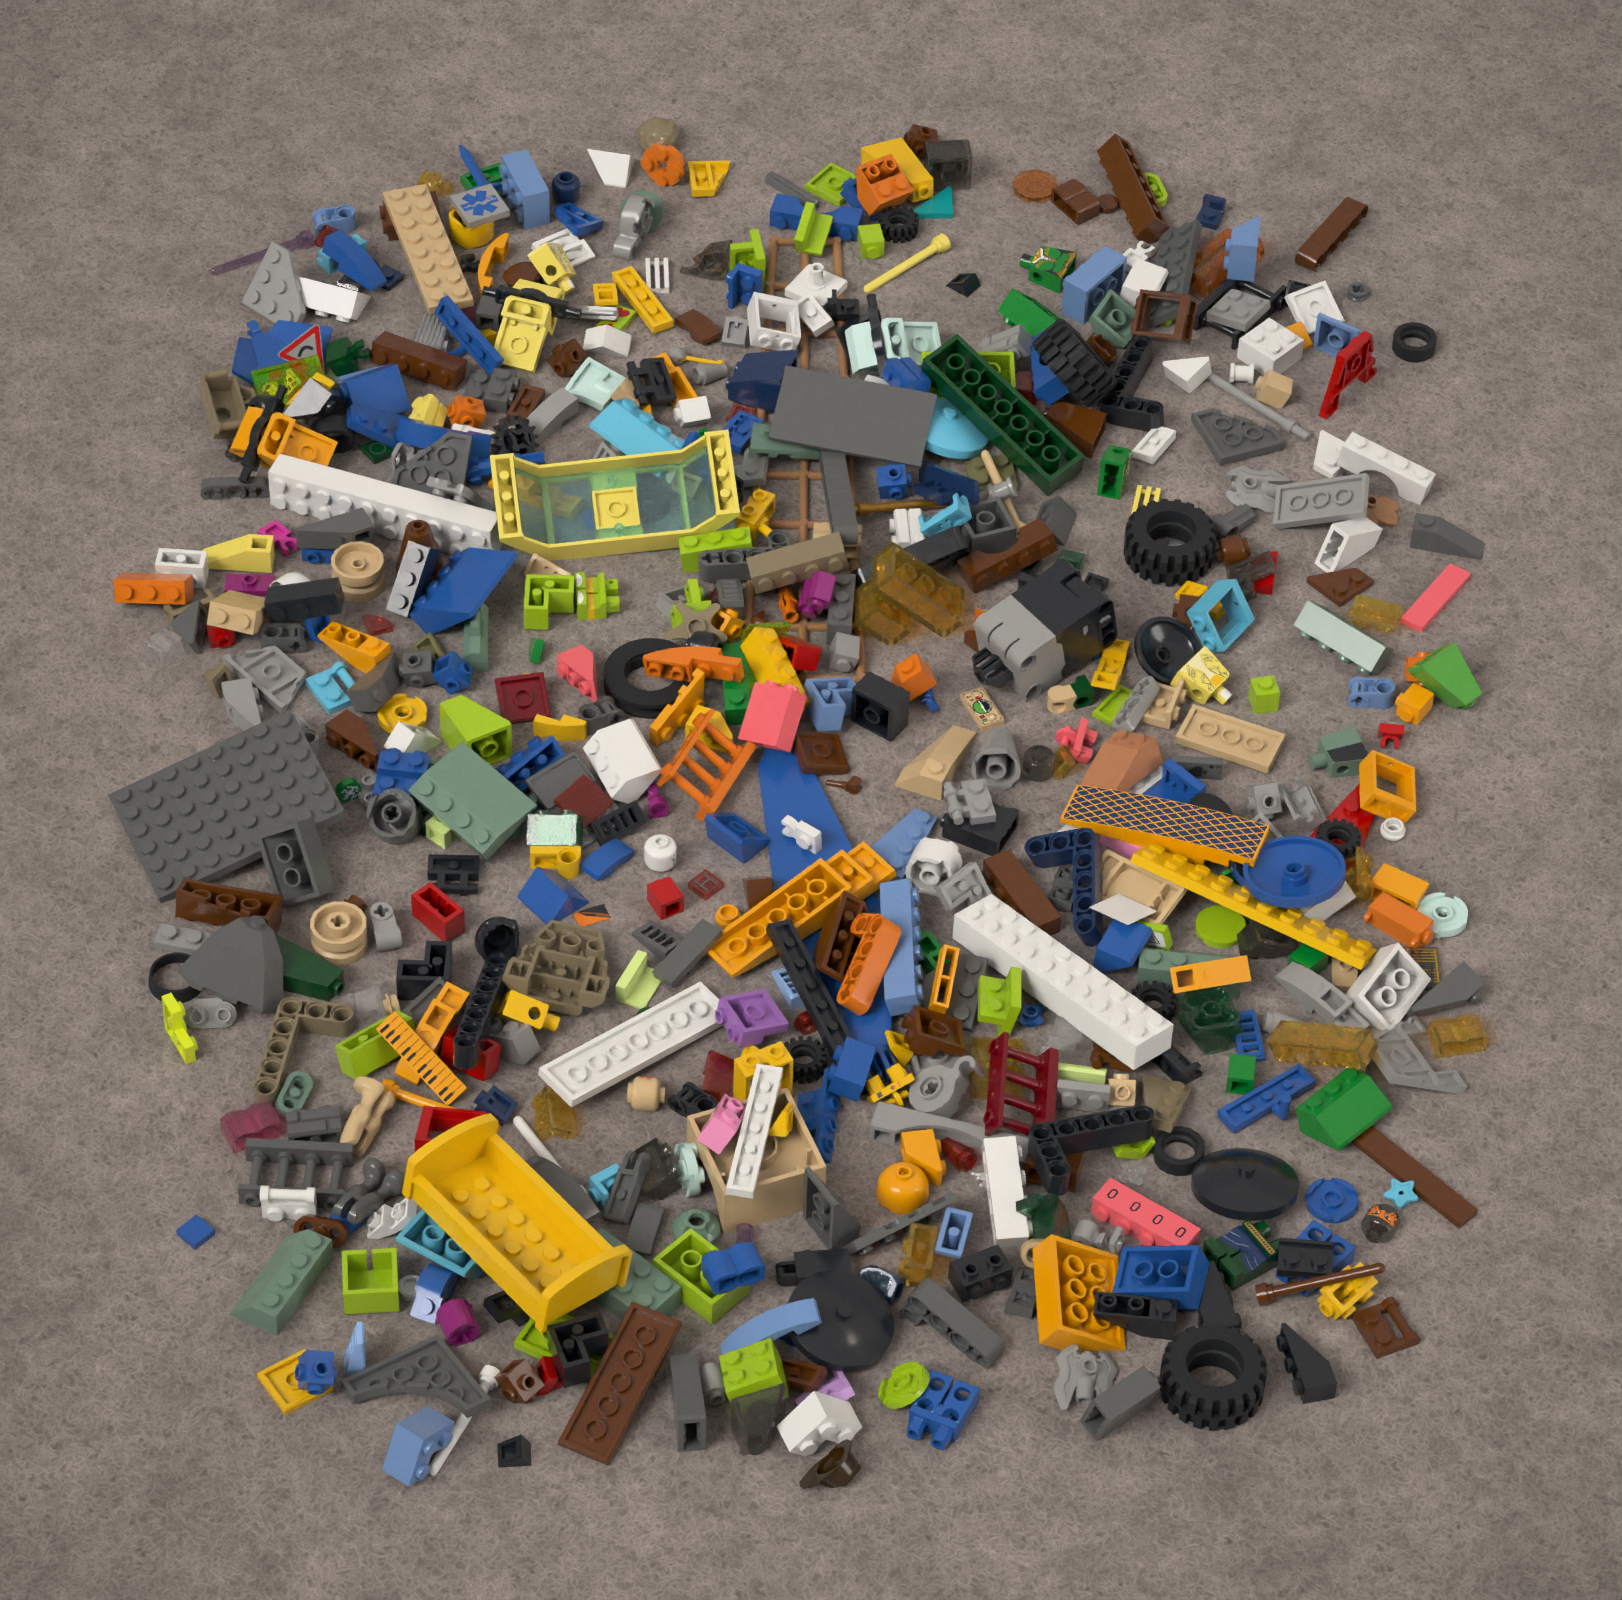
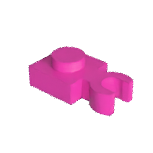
(281, 536)

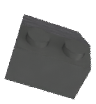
(827, 1213)

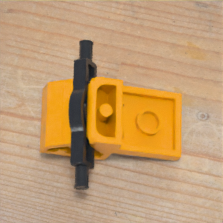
(270, 433)

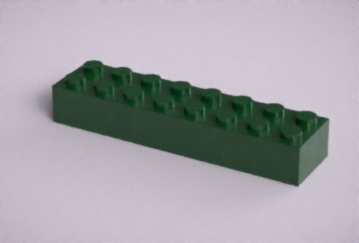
(1003, 415)

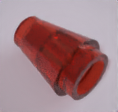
(958, 1154)

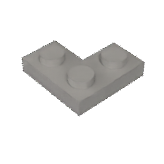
(753, 469)
(965, 885)

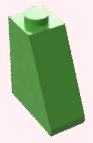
(1447, 676)

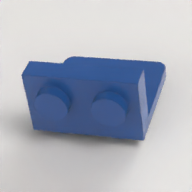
(1176, 784)

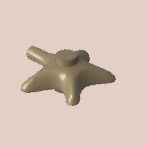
(693, 622)

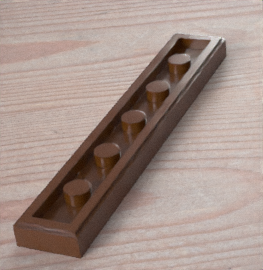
(1406, 1168)

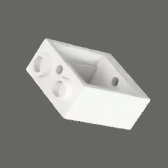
(785, 311)

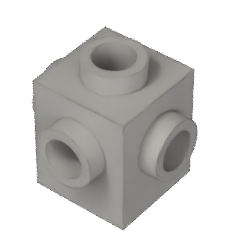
(1264, 798)

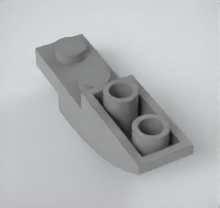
(1319, 996)

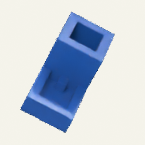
(432, 1289)

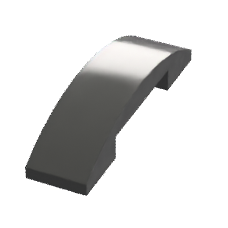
(565, 1187)

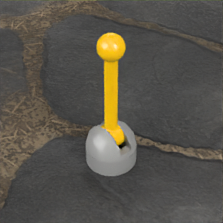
(679, 356)

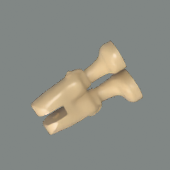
(363, 1120)

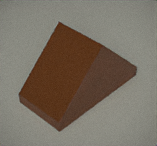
(757, 889)

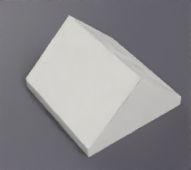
(1142, 276)

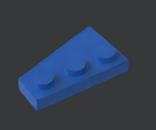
(374, 424)

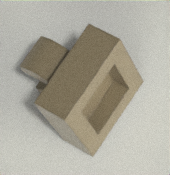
(215, 677)

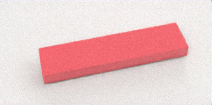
(1435, 598)

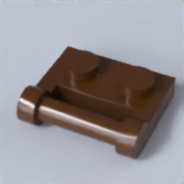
(1377, 1331)

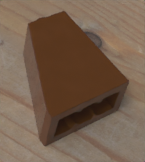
(1078, 424)

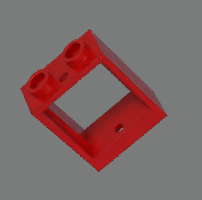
(440, 1120)

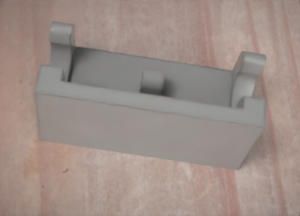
(1303, 804)

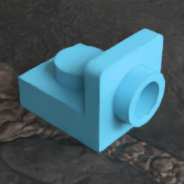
(601, 1185)

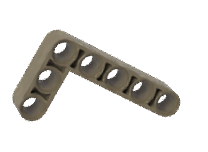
(291, 1018)

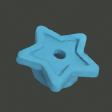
(1404, 1199)

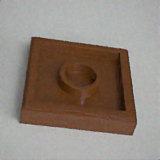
(820, 753)

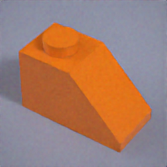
(913, 676)

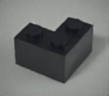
(417, 975)
(574, 1343)

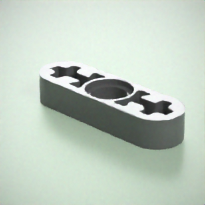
(227, 482)

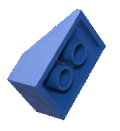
(1163, 1273)

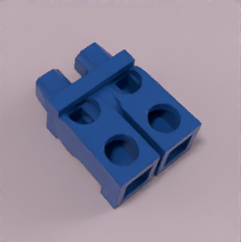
(1340, 1259)
(942, 1410)

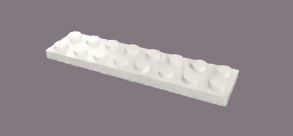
(632, 1045)

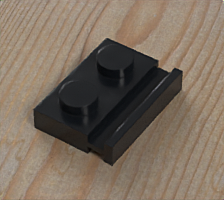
(1304, 1258)

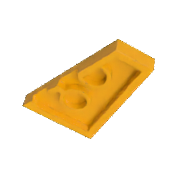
(678, 714)

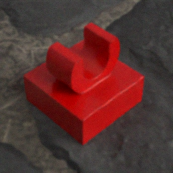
(1390, 732)
(548, 1375)

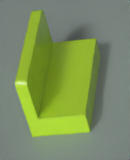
(812, 231)

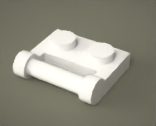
(287, 1203)

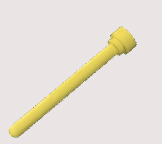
(939, 244)

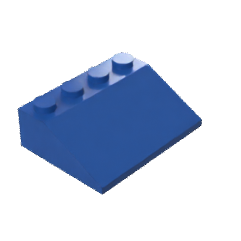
(460, 587)

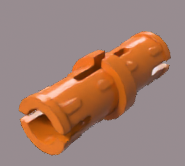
(788, 604)

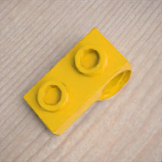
(563, 858)

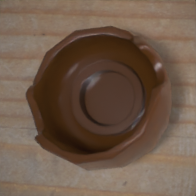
(1102, 348)

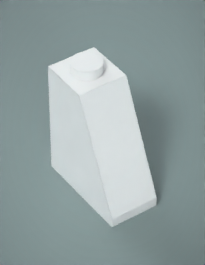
(1346, 543)

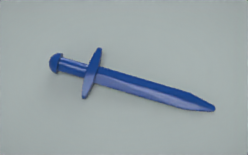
(475, 170)

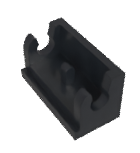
(1177, 1066)

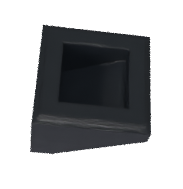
(964, 283)
(514, 1452)

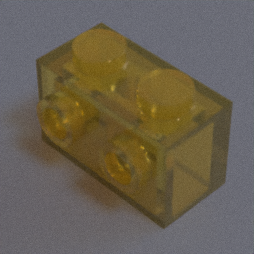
(919, 1253)

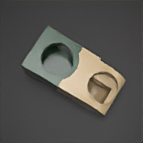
(1070, 696)

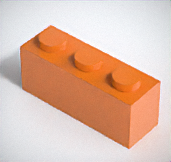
(153, 588)

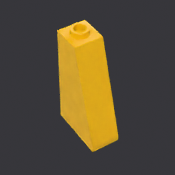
(910, 165)

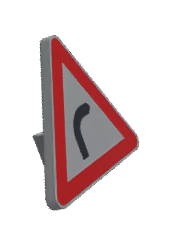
(304, 346)

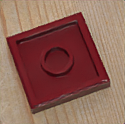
(522, 697)

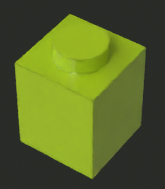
(870, 241)
(1264, 694)

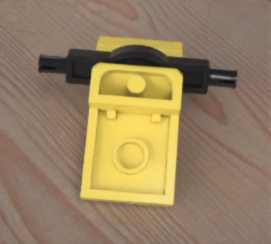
(528, 316)

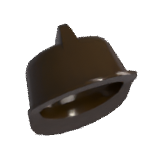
(834, 1469)

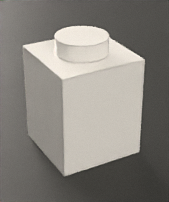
(692, 411)

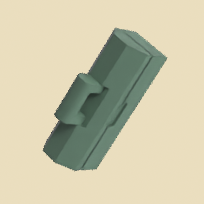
(477, 640)

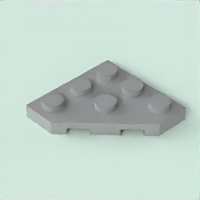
(276, 287)

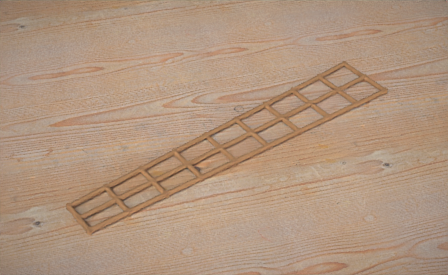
(804, 474)

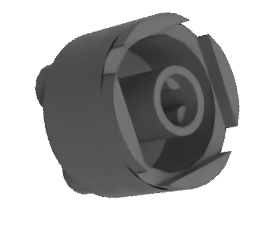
(389, 804)

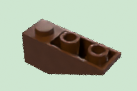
(350, 736)

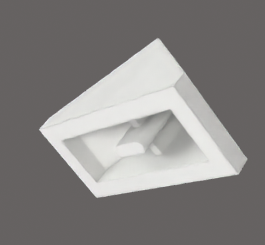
(607, 341)
(1188, 372)

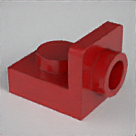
(220, 637)

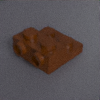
(933, 1031)

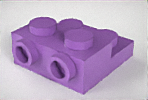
(750, 1017)

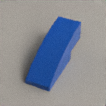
(354, 260)

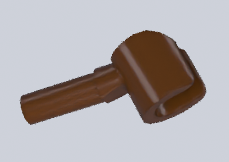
(851, 786)

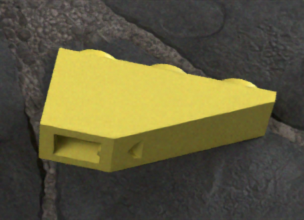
(244, 553)

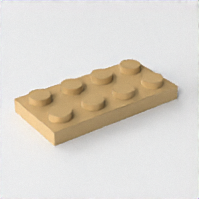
(1230, 738)

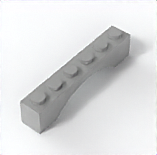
(891, 1120)

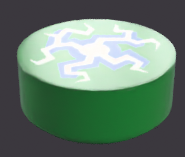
(347, 790)

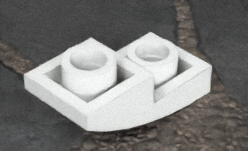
(390, 1220)

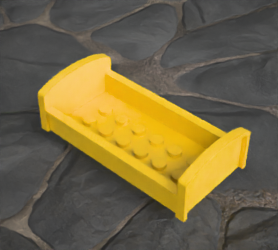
(512, 1221)

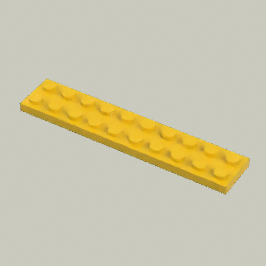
(1237, 898)

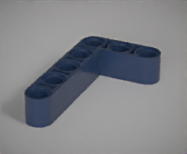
(1085, 852)

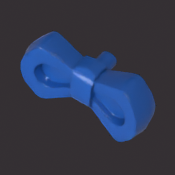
(930, 701)

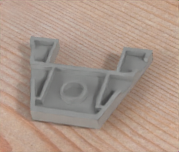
(1405, 1065)

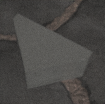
(192, 625)

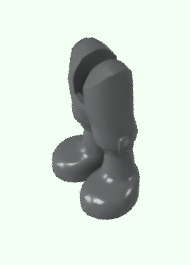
(359, 1199)

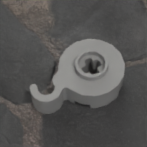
(633, 224)
(940, 1088)

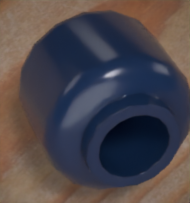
(566, 187)

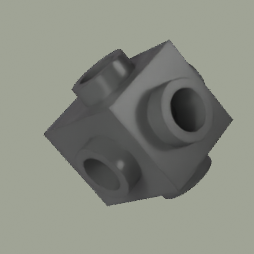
(417, 668)

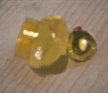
(434, 182)

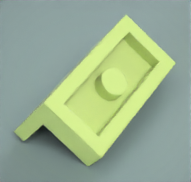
(637, 983)
(1081, 1073)

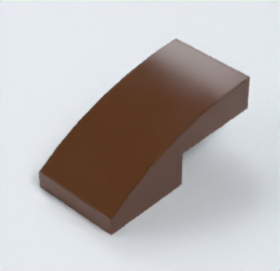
(699, 327)

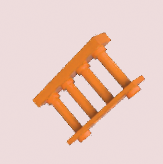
(728, 769)

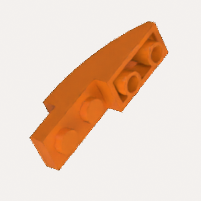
(682, 662)

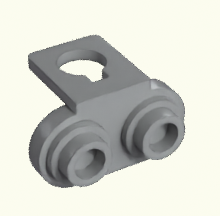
(210, 1013)

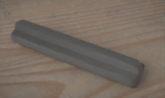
(789, 189)

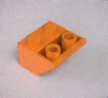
(881, 185)

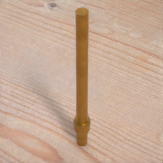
(865, 509)

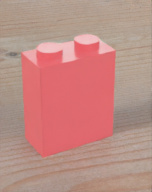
(773, 716)

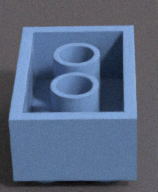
(525, 189)
(1091, 282)

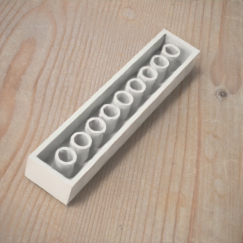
(331, 492)
(1063, 981)

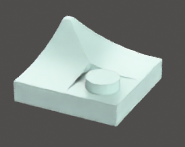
(594, 384)

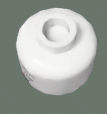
(660, 853)

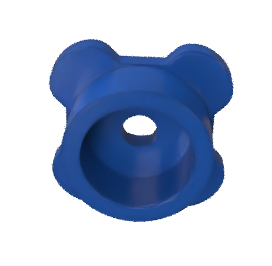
(1031, 1020)

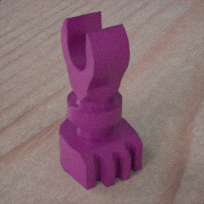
(656, 803)

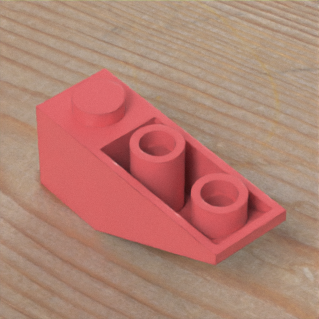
(579, 669)

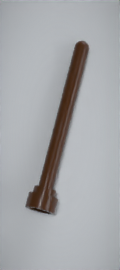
(1268, 1293)

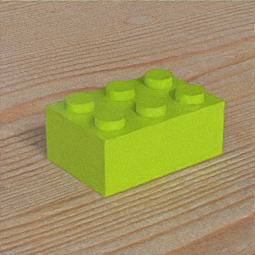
(683, 1264)

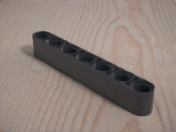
(480, 1012)

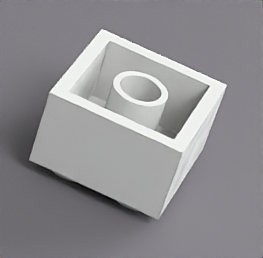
(1270, 347)

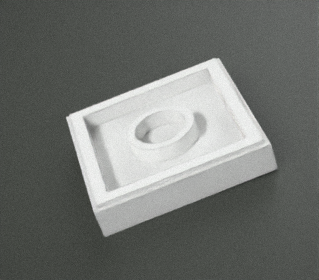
(1311, 301)

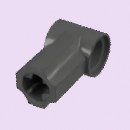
(1233, 521)

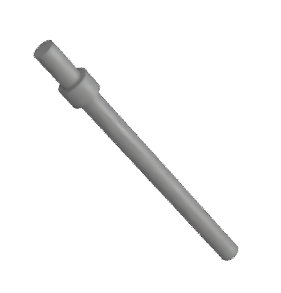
(1288, 425)

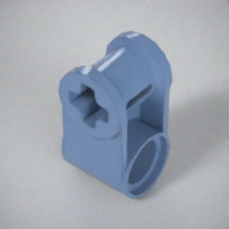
(338, 217)
(1373, 693)

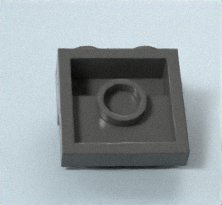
(494, 389)

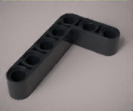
(1119, 403)
(933, 550)
(1054, 1139)

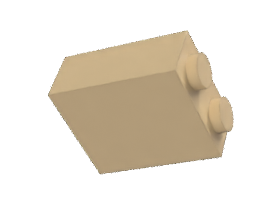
(238, 612)

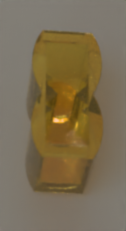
(1457, 1035)

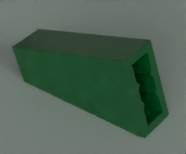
(308, 973)

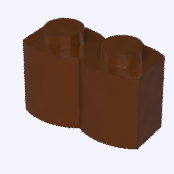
(1075, 201)

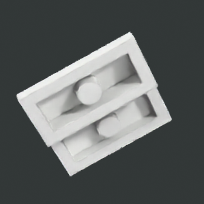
(575, 249)

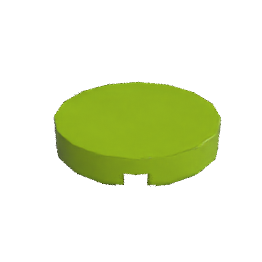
(1219, 926)
(904, 1385)

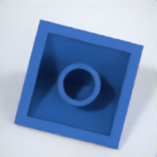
(735, 835)
(550, 895)
(1121, 945)

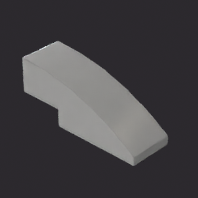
(552, 413)

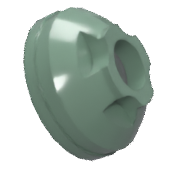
(709, 1229)

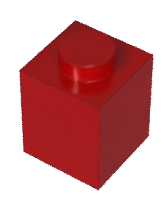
(665, 898)

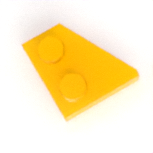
(706, 176)

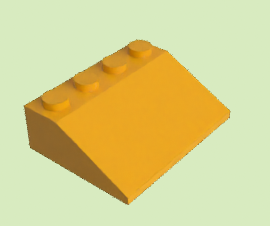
(1066, 1290)

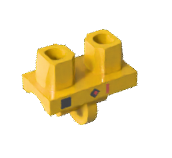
(899, 1079)

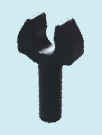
(466, 264)

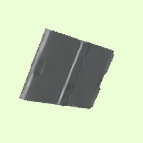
(556, 779)

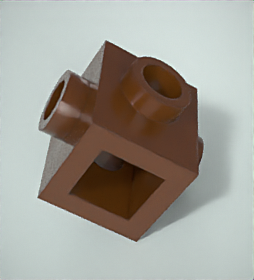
(918, 136)
(567, 358)
(1179, 609)
(519, 1381)

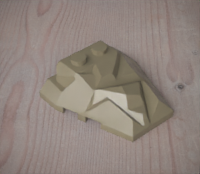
(562, 968)

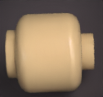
(645, 1093)

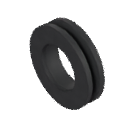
(629, 698)

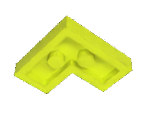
(177, 1029)

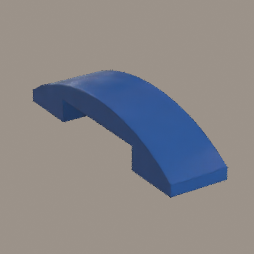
(422, 435)

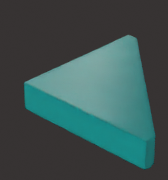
(938, 206)

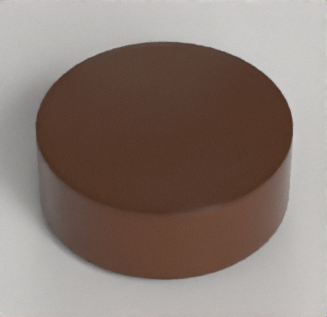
(1108, 204)

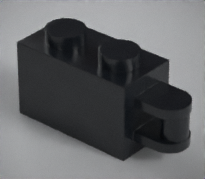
(811, 1262)

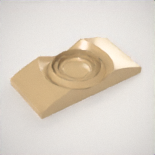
(1139, 885)

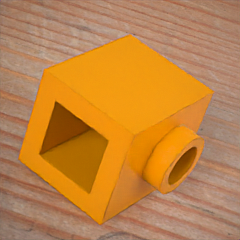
(1414, 704)

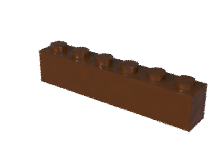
(1132, 189)

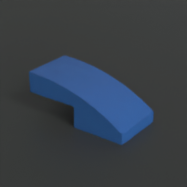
(606, 858)

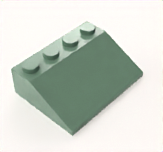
(472, 800)

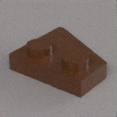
(1341, 585)

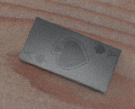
(1201, 766)

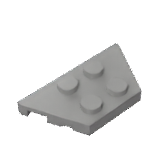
(457, 493)
(271, 672)

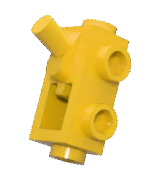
(757, 513)
(1339, 1298)

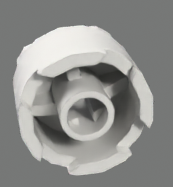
(932, 864)

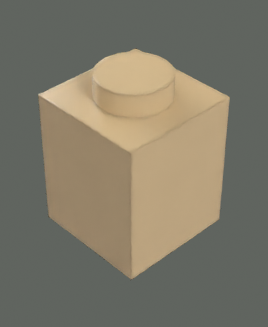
(1273, 389)

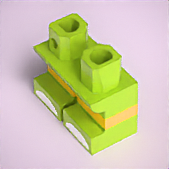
(592, 598)

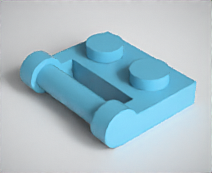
(328, 691)

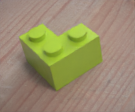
(547, 595)

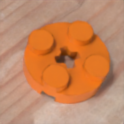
(656, 171)

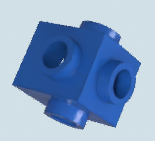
(893, 481)
(452, 673)
(315, 1371)

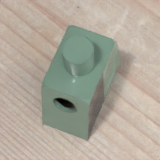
(1339, 753)

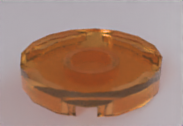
(1034, 185)

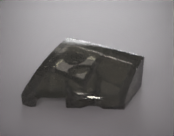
(715, 257)

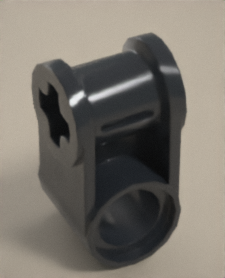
(691, 1100)

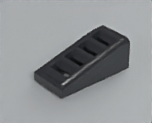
(632, 816)

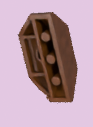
(836, 941)

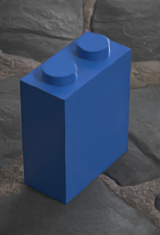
(376, 389)

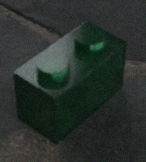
(554, 830)

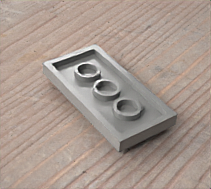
(1321, 501)

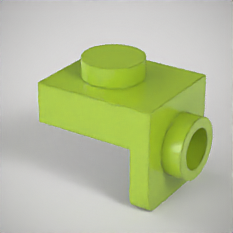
(1134, 1150)

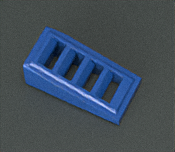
(1250, 1023)

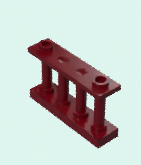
(1043, 1086)

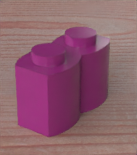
(816, 594)

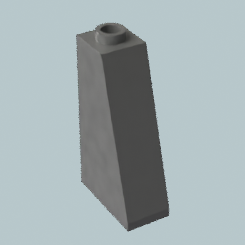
(687, 1402)

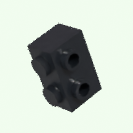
(980, 1273)

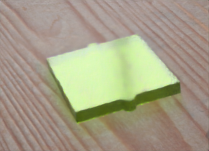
(779, 627)

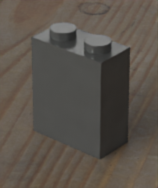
(1120, 1403)

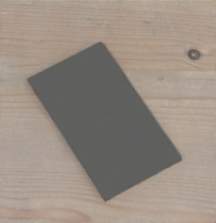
(852, 416)

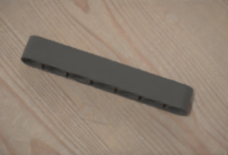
(838, 496)

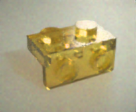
(1375, 612)
(1359, 876)
(553, 1115)

